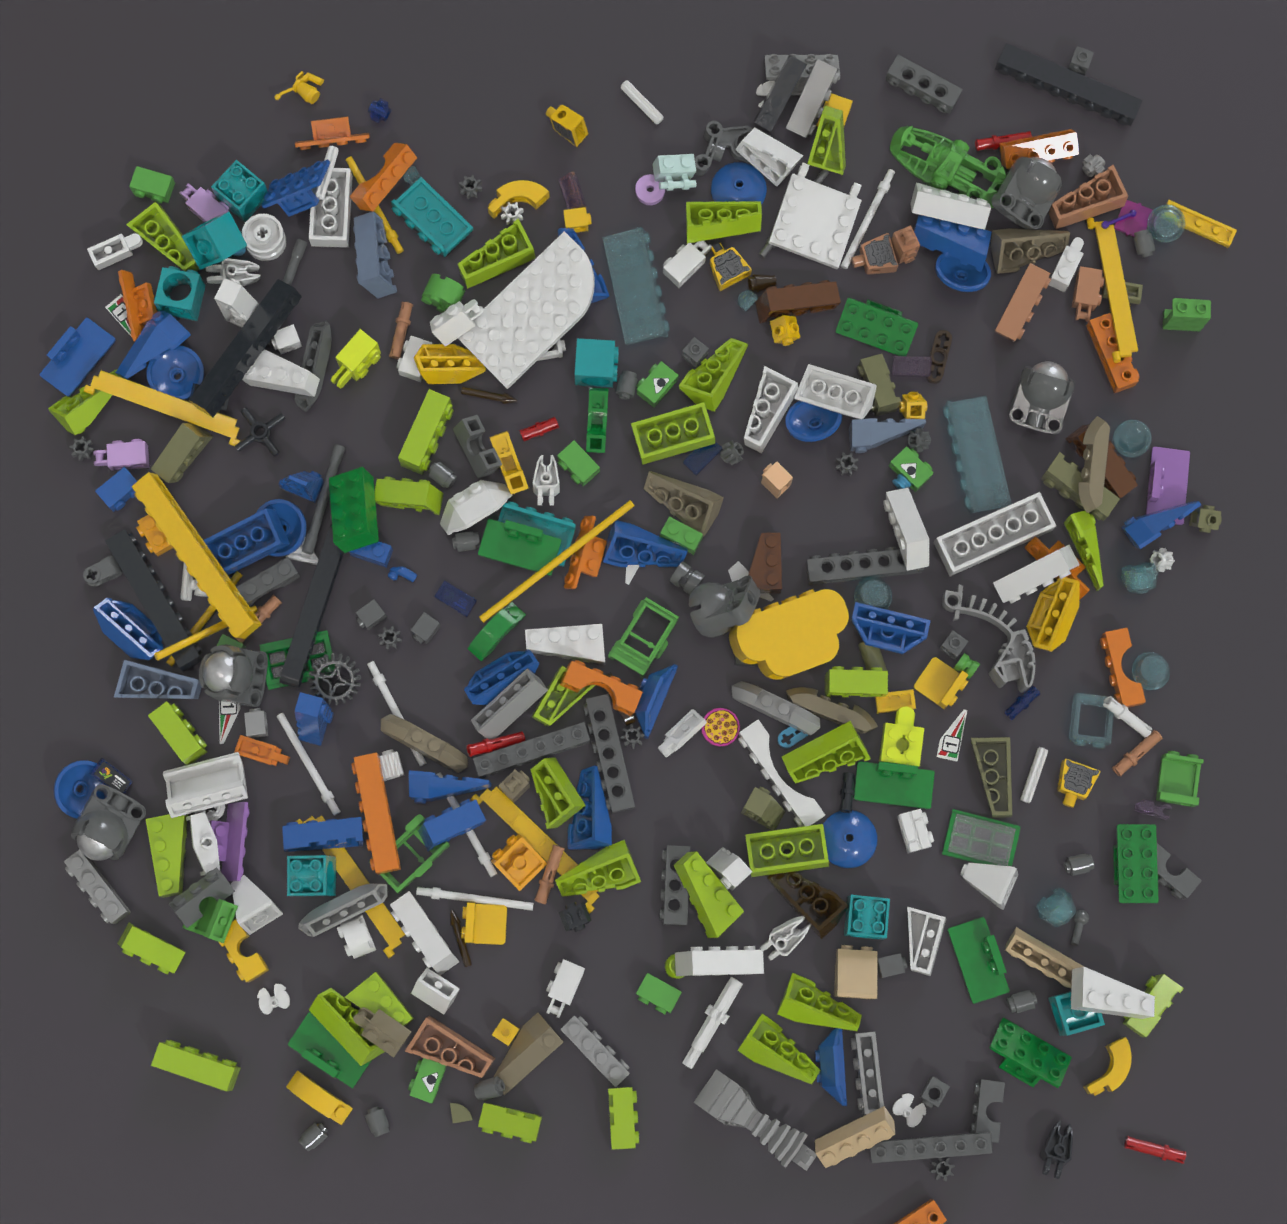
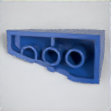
(303, 484)
(1147, 527)
(592, 823)

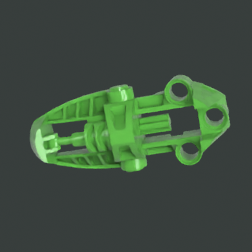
(946, 163)

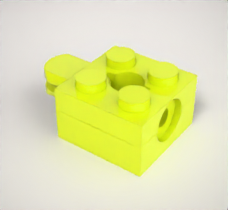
(356, 358)
(902, 741)

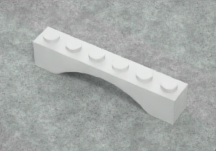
(757, 741)

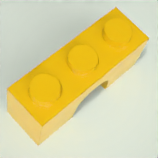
(248, 967)

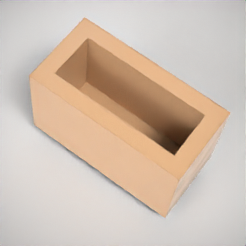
(776, 479)

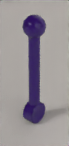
(1105, 224)

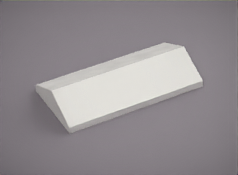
(836, 392)

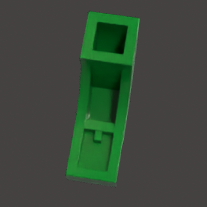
(597, 420)
(495, 631)

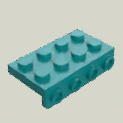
(431, 217)
(551, 526)

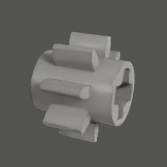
(1093, 165)

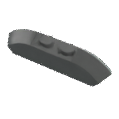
(315, 360)

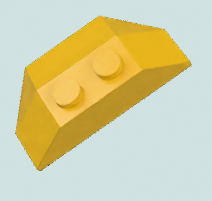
(447, 364)
(1054, 614)

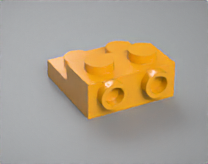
(155, 537)
(518, 861)

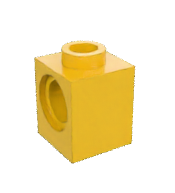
(577, 219)
(506, 1032)

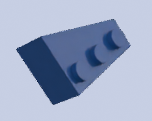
(451, 823)

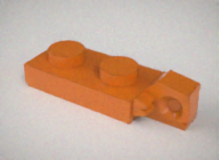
(260, 751)

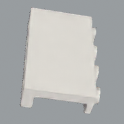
(205, 784)

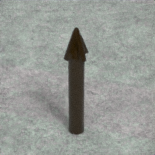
(504, 398)
(455, 923)

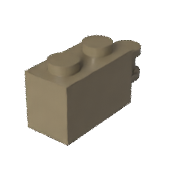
(515, 785)
(382, 1030)

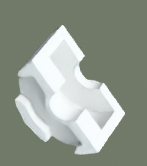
(356, 936)

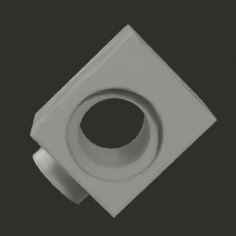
(256, 723)

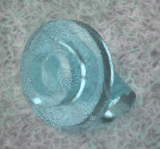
(411, 175)
(747, 299)

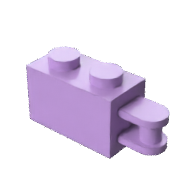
(203, 203)
(120, 454)

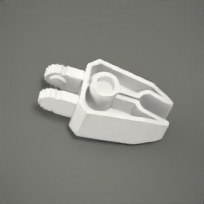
(234, 269)
(546, 482)
(785, 937)

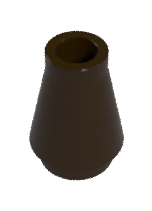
(761, 282)

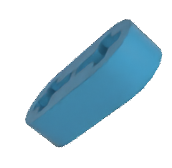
(794, 740)

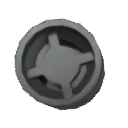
(683, 572)

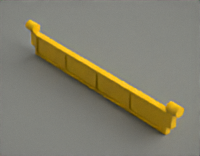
(1116, 290)
(163, 403)
(530, 832)
(354, 878)

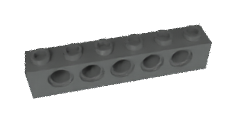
(894, 568)
(602, 704)
(531, 750)
(932, 1147)

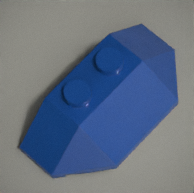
(128, 628)
(889, 628)
(496, 676)
(652, 698)
(831, 1063)

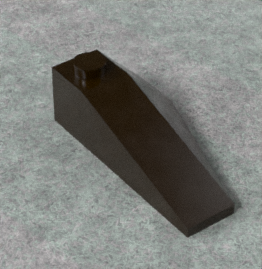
(818, 905)

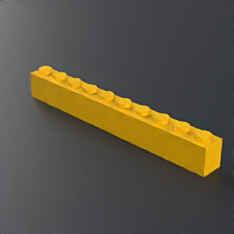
(196, 555)

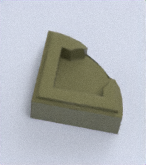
(460, 1113)

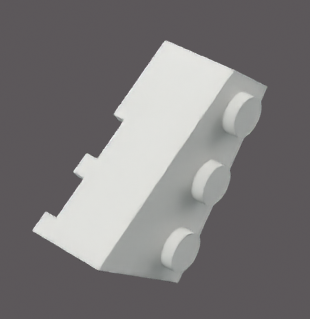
(768, 155)
(729, 868)
(924, 939)

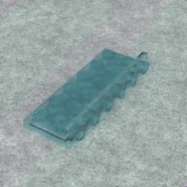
(636, 286)
(977, 454)

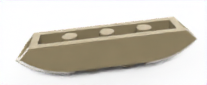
(1094, 469)
(824, 708)
(424, 743)

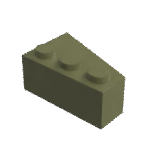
(181, 452)
(763, 809)

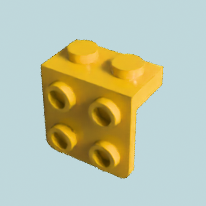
(940, 683)
(484, 924)

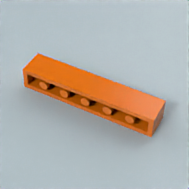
(377, 813)

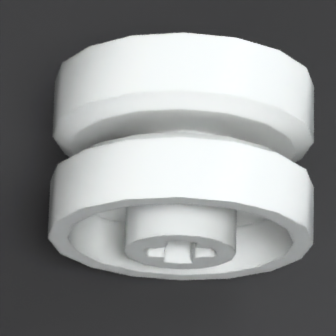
(264, 237)

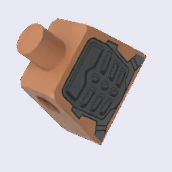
(876, 256)

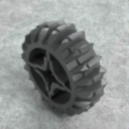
(343, 680)

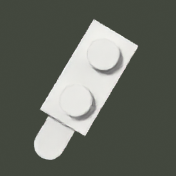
(114, 250)
(685, 262)
(1067, 265)
(455, 321)
(564, 985)

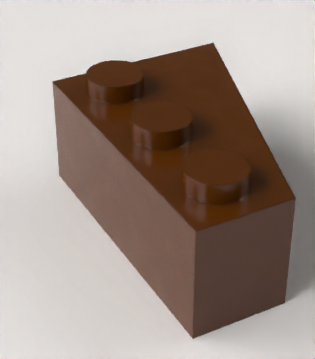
(766, 564)

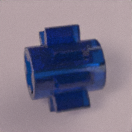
(379, 110)

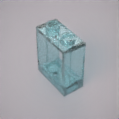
(1081, 740)

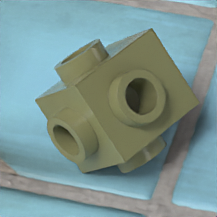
(1206, 518)

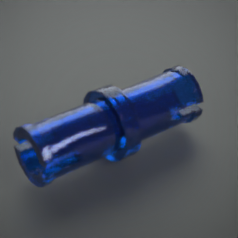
(1022, 702)

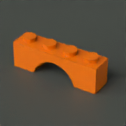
(372, 192)
(1126, 690)
(624, 697)

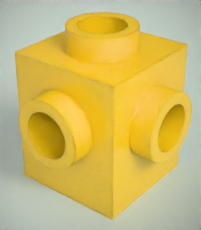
(785, 330)
(913, 406)

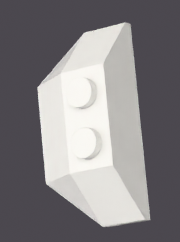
(473, 505)

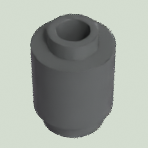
(1144, 243)
(627, 385)
(442, 475)
(466, 541)
(1079, 864)
(1022, 1001)
(489, 1088)
(377, 1121)
(313, 1136)

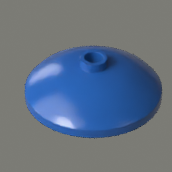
(725, 180)
(960, 276)
(180, 361)
(811, 422)
(295, 524)
(66, 786)
(846, 853)

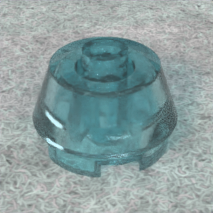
(1166, 223)
(1132, 438)
(1140, 577)
(873, 592)
(1151, 670)
(1057, 908)

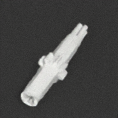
(716, 1015)

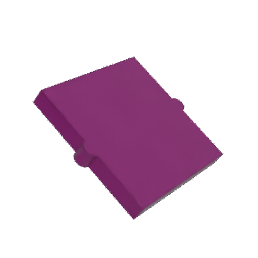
(1133, 224)

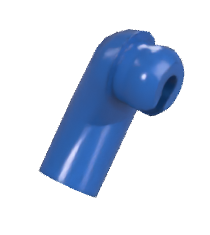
(401, 571)

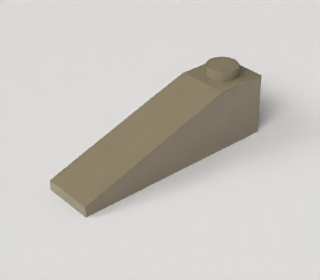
(688, 502)
(528, 1050)

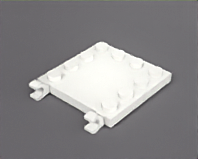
(815, 219)

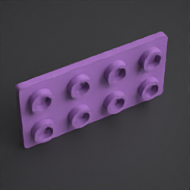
(1167, 479)
(231, 840)

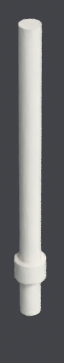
(883, 188)
(379, 681)
(327, 796)
(484, 857)
(437, 893)

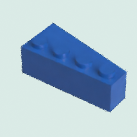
(954, 240)
(312, 717)
(322, 835)

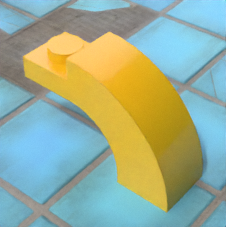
(518, 191)
(510, 466)
(1118, 1069)
(319, 1098)

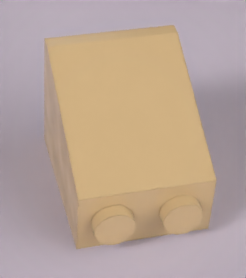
(856, 973)

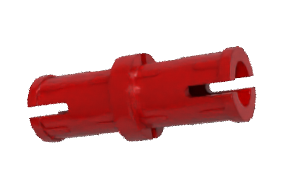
(539, 429)

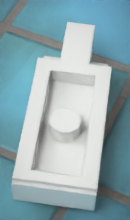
(681, 732)

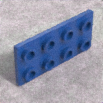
(294, 190)
(76, 356)

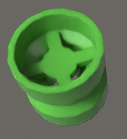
(967, 665)

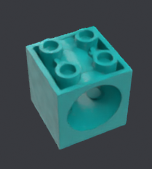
(240, 190)
(214, 240)
(188, 307)
(596, 363)
(311, 875)
(867, 917)
(1070, 1020)

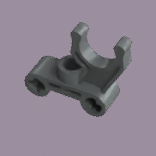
(718, 141)

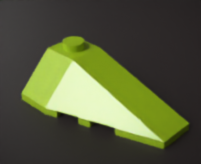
(712, 378)
(80, 410)
(1084, 537)
(604, 870)
(809, 1005)
(772, 1049)

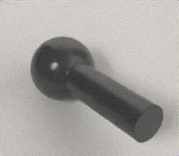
(1081, 918)

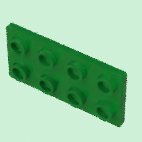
(877, 326)
(518, 545)
(894, 784)
(1136, 863)
(979, 960)
(325, 1051)
(1028, 1056)

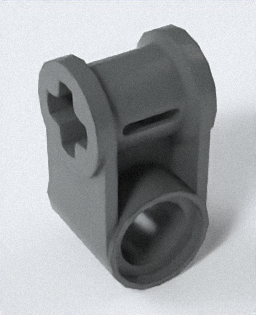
(104, 571)

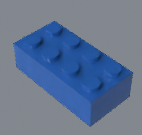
(248, 541)

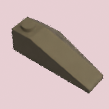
(1024, 246)

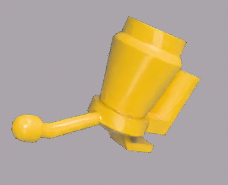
(305, 90)

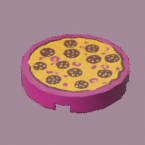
(721, 727)

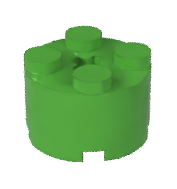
(442, 292)

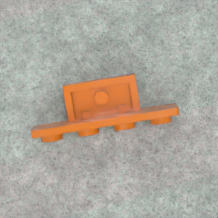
(331, 131)
(138, 302)
(1039, 550)
(588, 557)

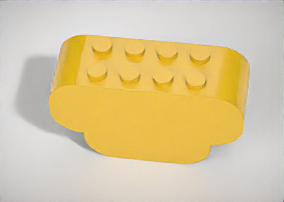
(792, 634)

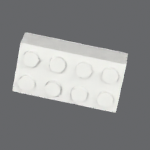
(332, 215)

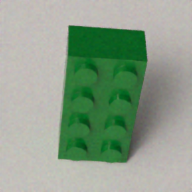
(353, 509)

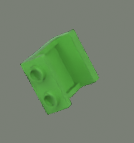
(1187, 314)
(1179, 779)
(215, 919)

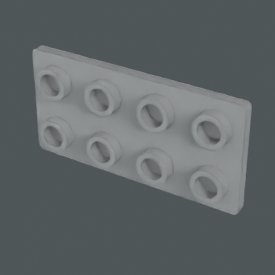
(775, 62)

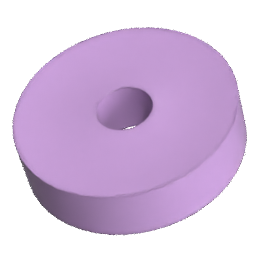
(646, 197)

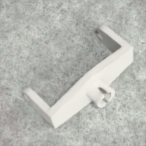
(204, 842)

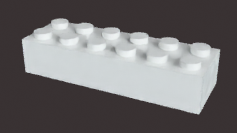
(994, 534)

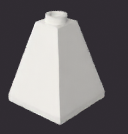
(991, 881)
(253, 906)

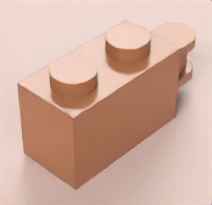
(905, 245)
(1086, 291)

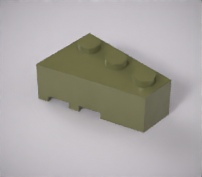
(875, 371)

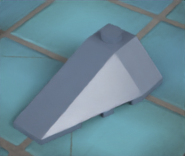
(869, 433)

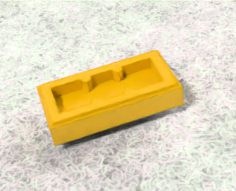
(895, 700)

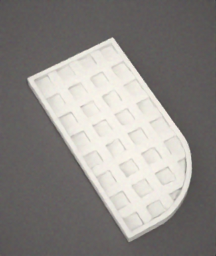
(533, 311)

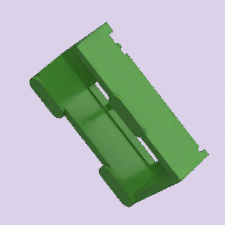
(632, 657)
(412, 828)

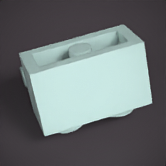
(672, 168)

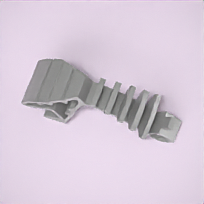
(1016, 655)
(734, 1107)

